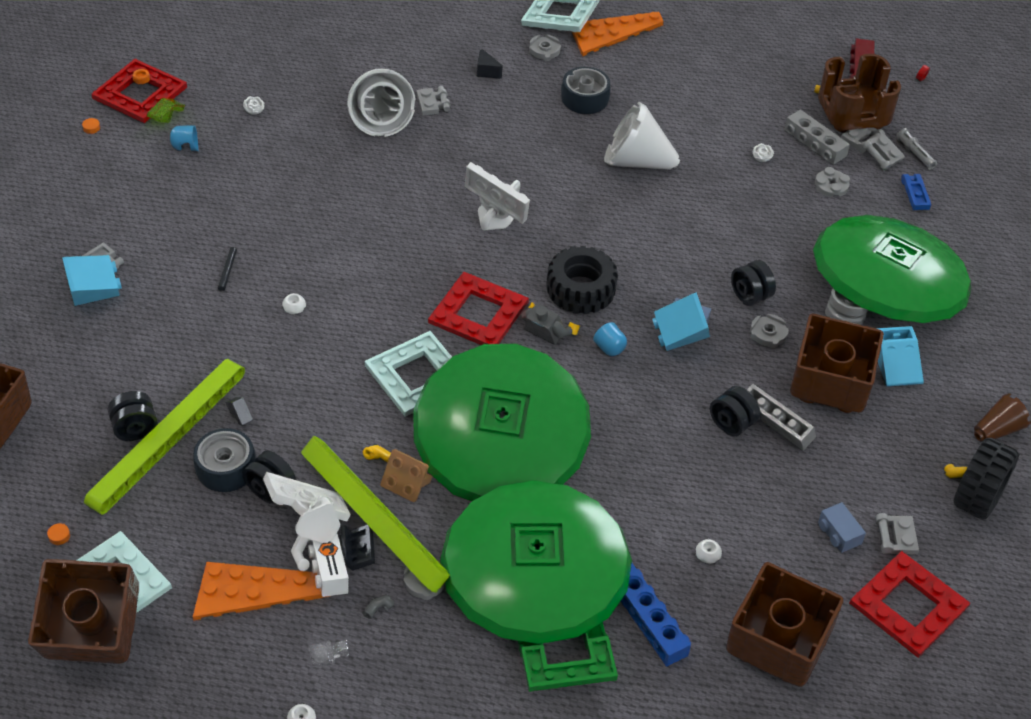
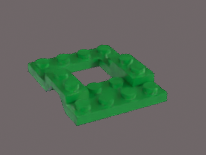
(594, 670)

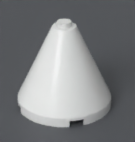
(381, 102)
(641, 143)

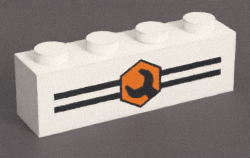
(329, 566)

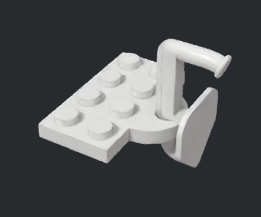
(499, 200)
(318, 509)

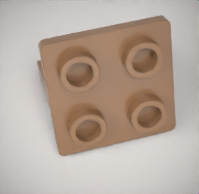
(405, 475)

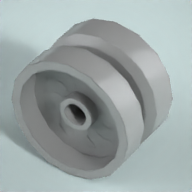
(844, 309)

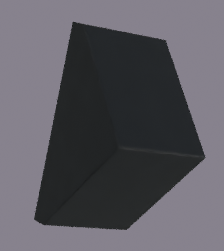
(488, 66)

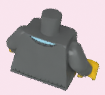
(546, 324)

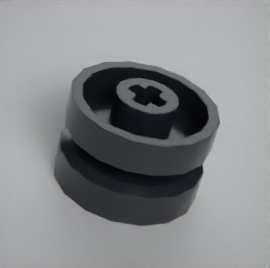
(753, 282)
(735, 411)
(132, 415)
(255, 472)

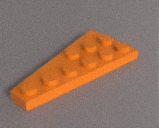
(614, 30)
(248, 588)

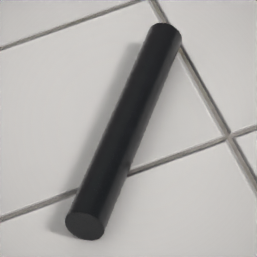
(227, 269)

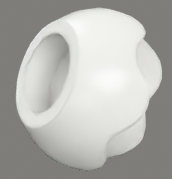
(253, 105)
(762, 153)
(294, 303)
(708, 556)
(301, 710)

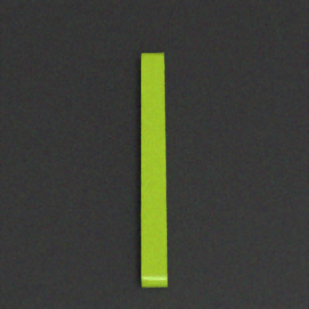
(163, 437)
(376, 514)

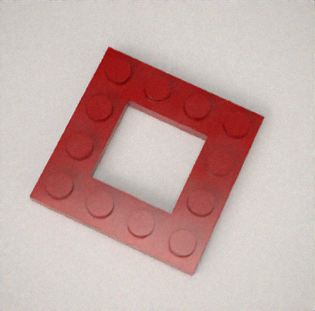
(111, 96)
(445, 313)
(919, 638)

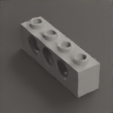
(817, 137)
(783, 419)

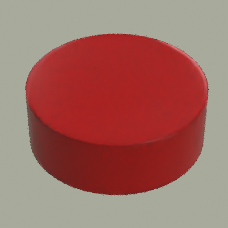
(923, 72)

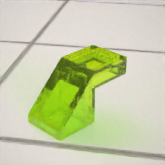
(164, 109)

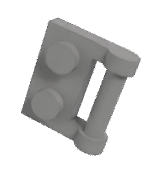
(855, 136)
(883, 151)
(903, 534)

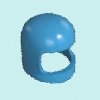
(184, 134)
(610, 339)

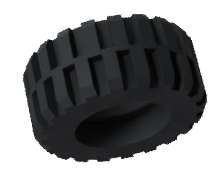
(581, 263)
(986, 478)

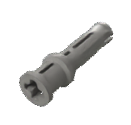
(911, 143)

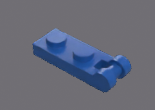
(916, 192)

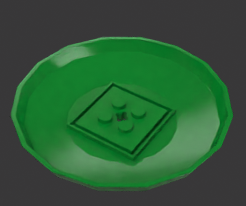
(893, 268)
(475, 448)
(528, 591)

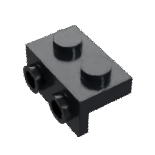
(357, 547)

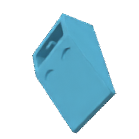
(900, 357)

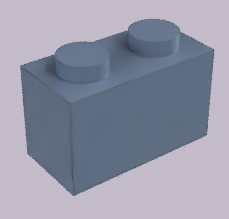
(841, 527)

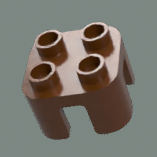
(862, 99)

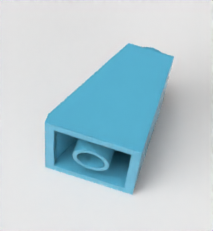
(91, 278)
(681, 323)

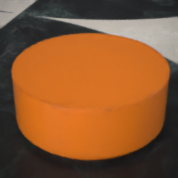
(141, 76)
(91, 125)
(58, 534)

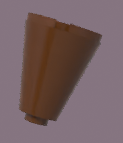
(1002, 419)

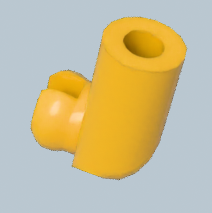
(954, 472)

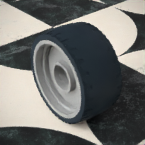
(585, 90)
(221, 459)

